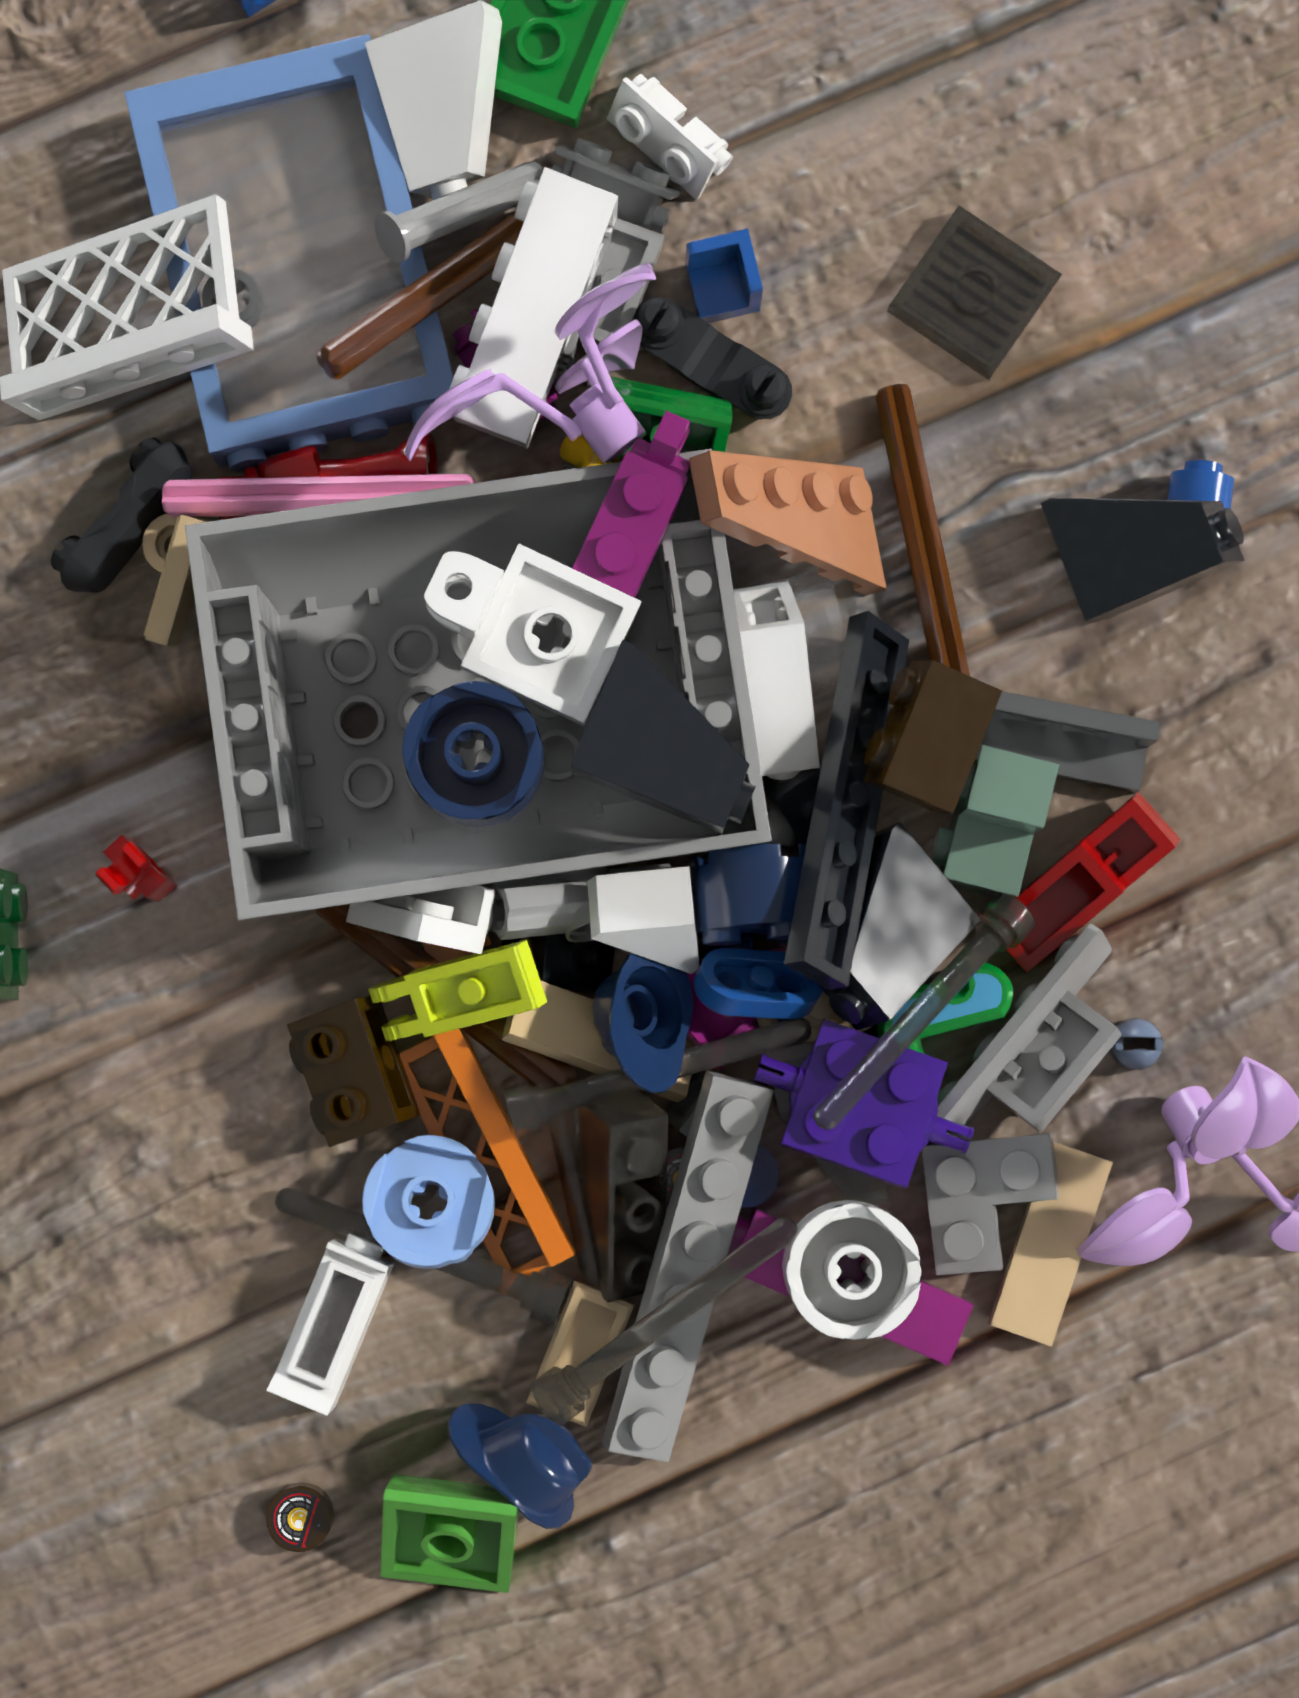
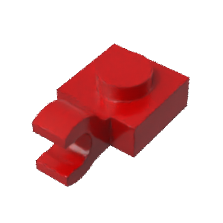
(134, 872)

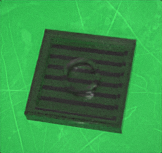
(974, 292)

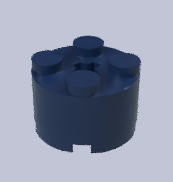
(455, 721)
(745, 895)

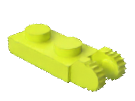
(464, 991)

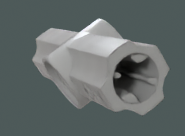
(549, 904)

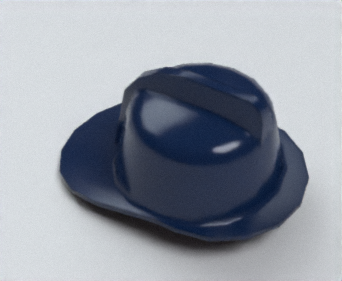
(645, 1020)
(523, 1459)

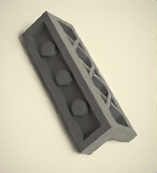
(1085, 742)

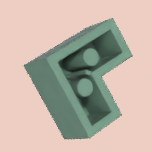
(995, 822)

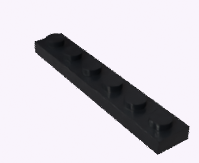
(844, 807)

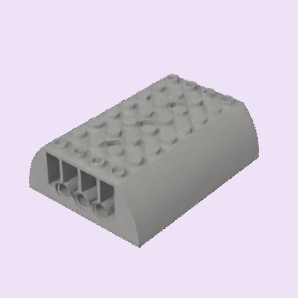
(332, 615)

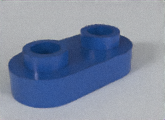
(754, 985)

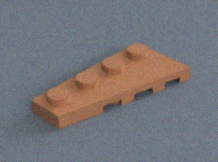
(798, 508)

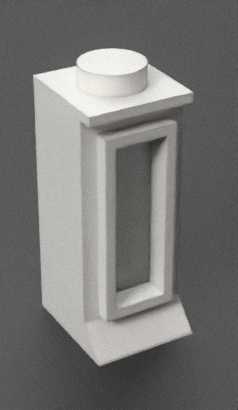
(332, 1324)

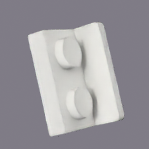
(443, 918)

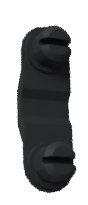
(713, 359)
(110, 542)

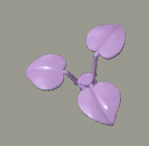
(600, 410)
(1249, 1113)

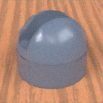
(1137, 1058)

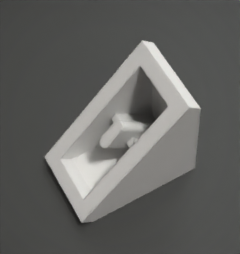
(646, 915)

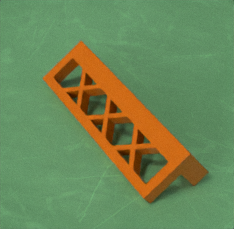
(501, 1137)

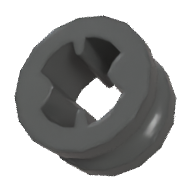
(253, 300)

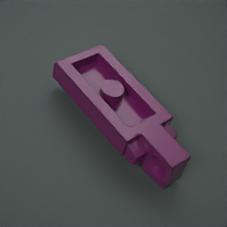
(637, 509)

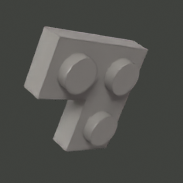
(969, 1186)

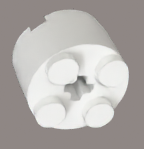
(890, 1268)

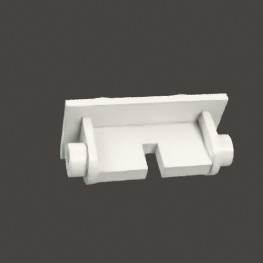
(649, 118)

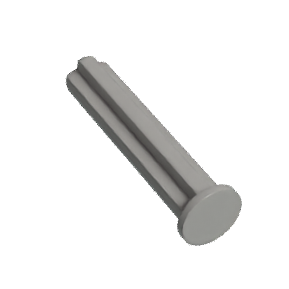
(453, 211)

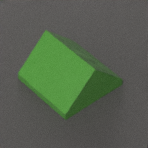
(447, 1533)

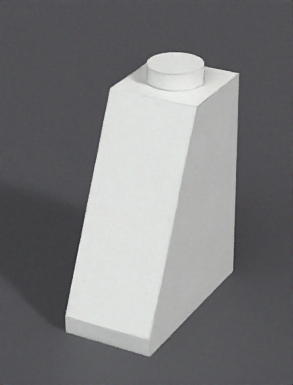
(440, 95)
(778, 679)

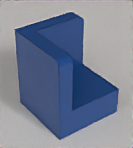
(723, 276)

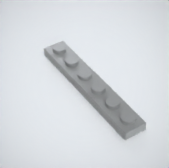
(691, 1242)

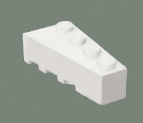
(539, 283)

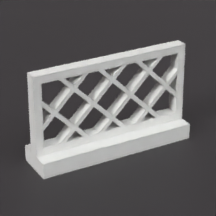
(120, 359)

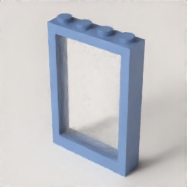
(303, 174)

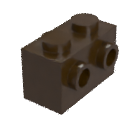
(930, 735)
(351, 1071)

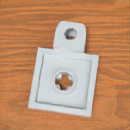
(509, 605)

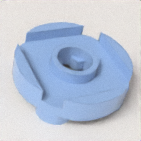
(409, 1171)

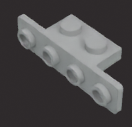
(1044, 1045)

